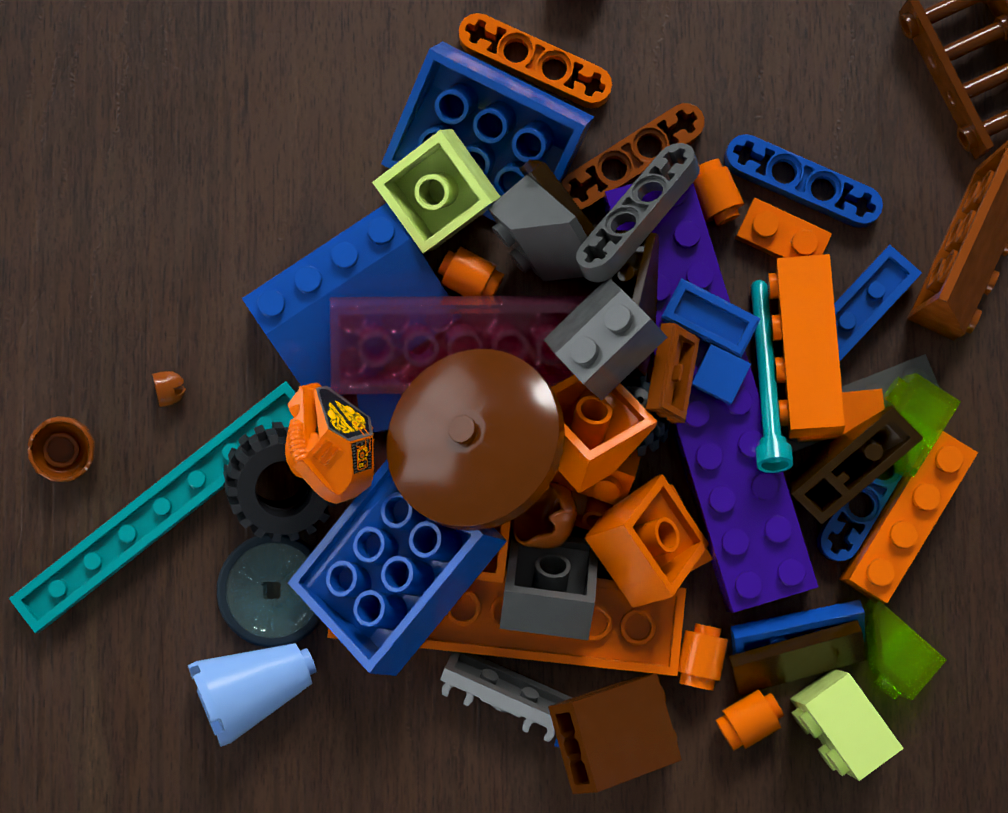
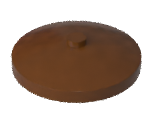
(475, 439)

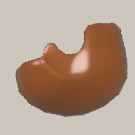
(61, 449)
(548, 520)

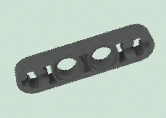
(607, 251)

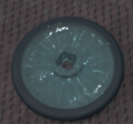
(244, 591)

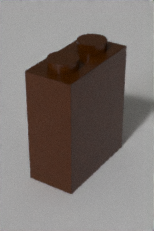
(615, 734)

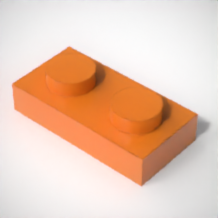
(780, 232)

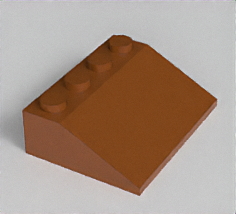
(968, 254)

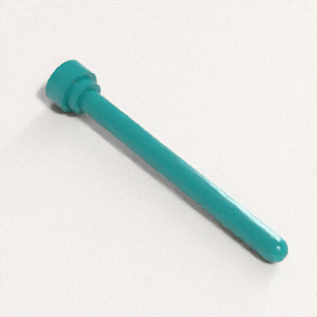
(774, 452)

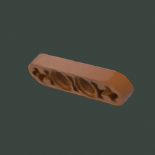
(628, 154)

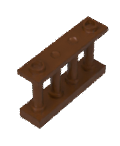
(917, 25)

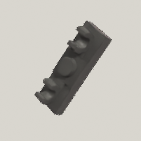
(501, 689)

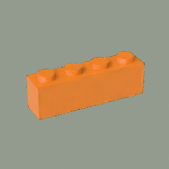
(808, 346)
(908, 520)

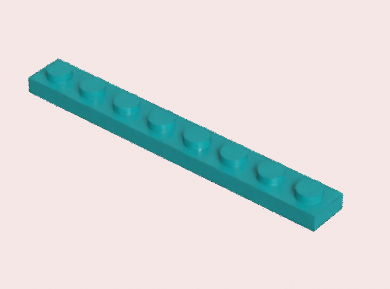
(143, 519)

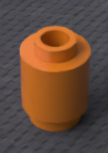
(717, 193)
(470, 274)
(702, 657)
(750, 720)

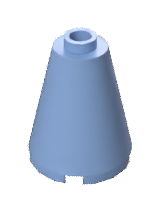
(249, 686)

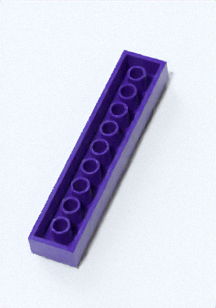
(739, 508)

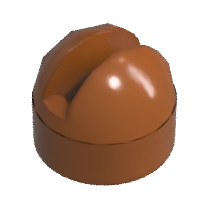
(168, 387)

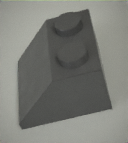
(539, 231)
(605, 338)
(550, 589)

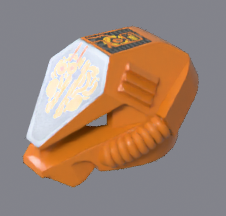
(337, 457)

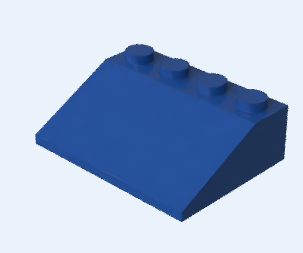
(493, 116)
(363, 261)
(389, 575)

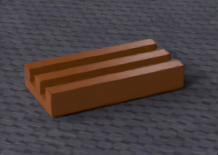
(673, 373)

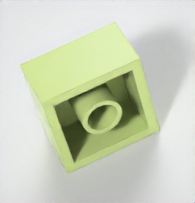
(436, 190)
(845, 723)

